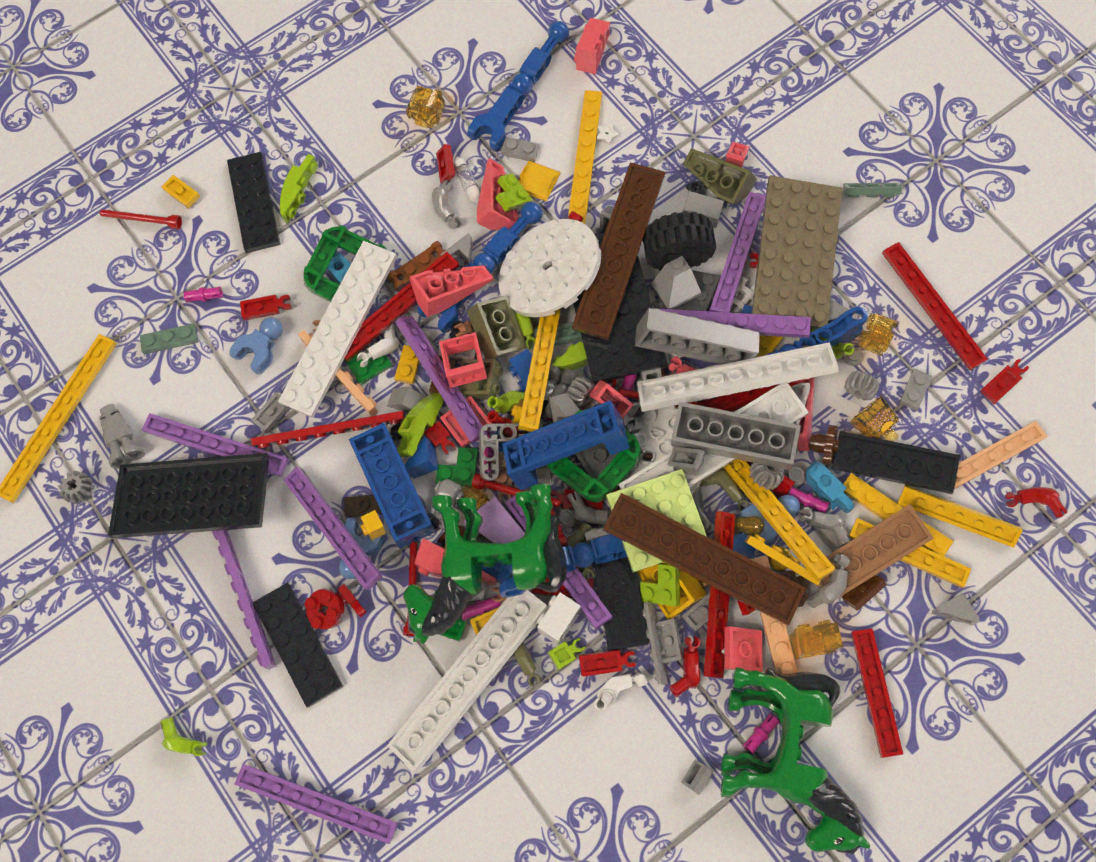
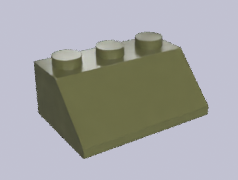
(496, 328)

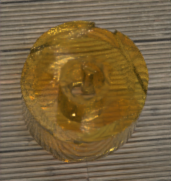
(425, 106)
(878, 334)

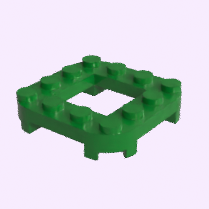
(322, 256)
(597, 489)

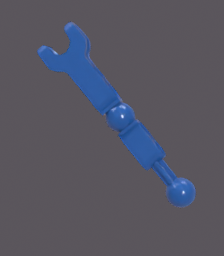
(512, 97)
(493, 253)
(836, 332)
(582, 555)

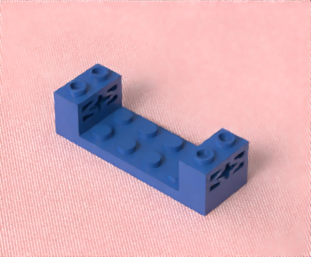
(563, 439)
(391, 486)

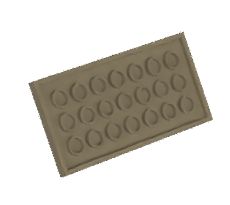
(797, 250)

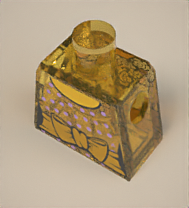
(876, 420)

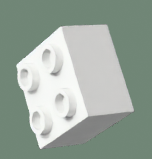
(559, 618)

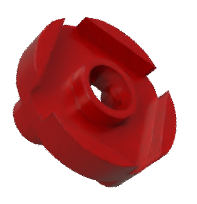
(314, 610)

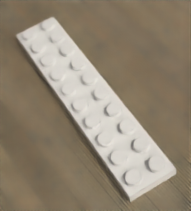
(337, 329)
(737, 377)
(777, 404)
(466, 679)

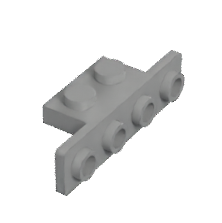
(664, 642)

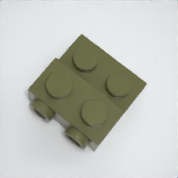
(484, 388)

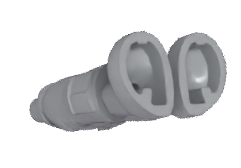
(117, 432)

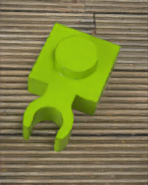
(564, 654)

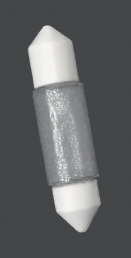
(467, 179)

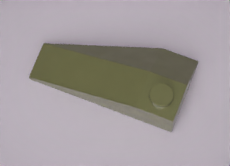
(721, 177)

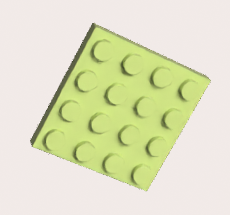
(667, 495)

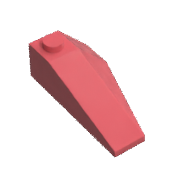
(489, 211)
(430, 558)

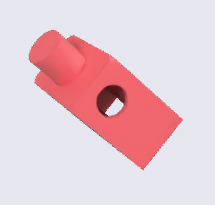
(603, 392)

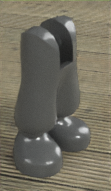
(555, 388)

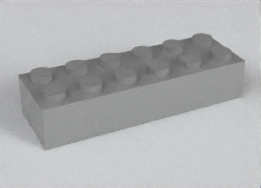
(695, 337)
(736, 435)

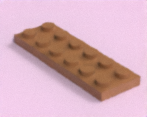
(881, 547)

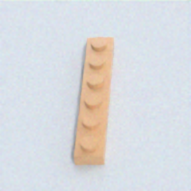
(345, 379)
(998, 453)
(777, 637)

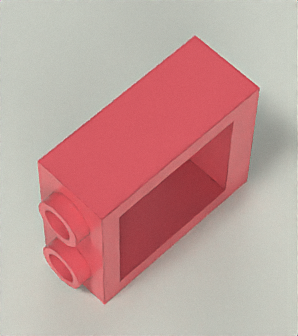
(467, 373)

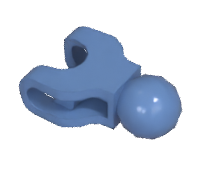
(260, 343)
(789, 502)
(368, 546)

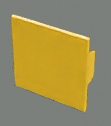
(538, 180)

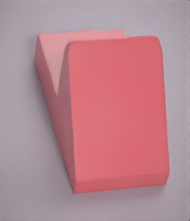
(737, 154)

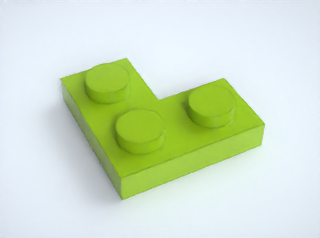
(514, 195)
(664, 591)

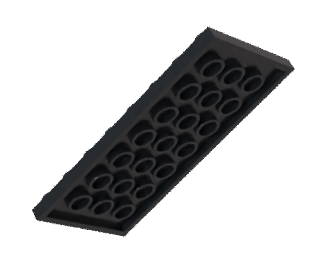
(619, 355)
(190, 496)

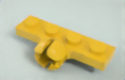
(780, 557)

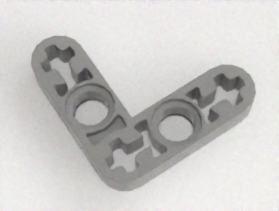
(485, 442)

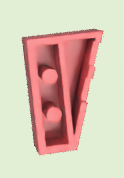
(592, 45)

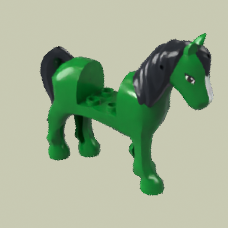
(532, 557)
(796, 701)

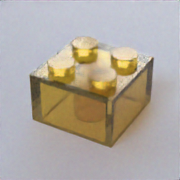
(816, 640)

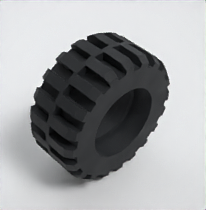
(678, 236)

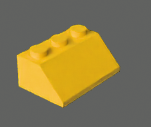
(690, 591)

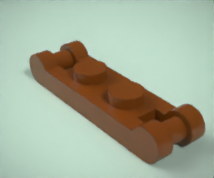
(415, 266)

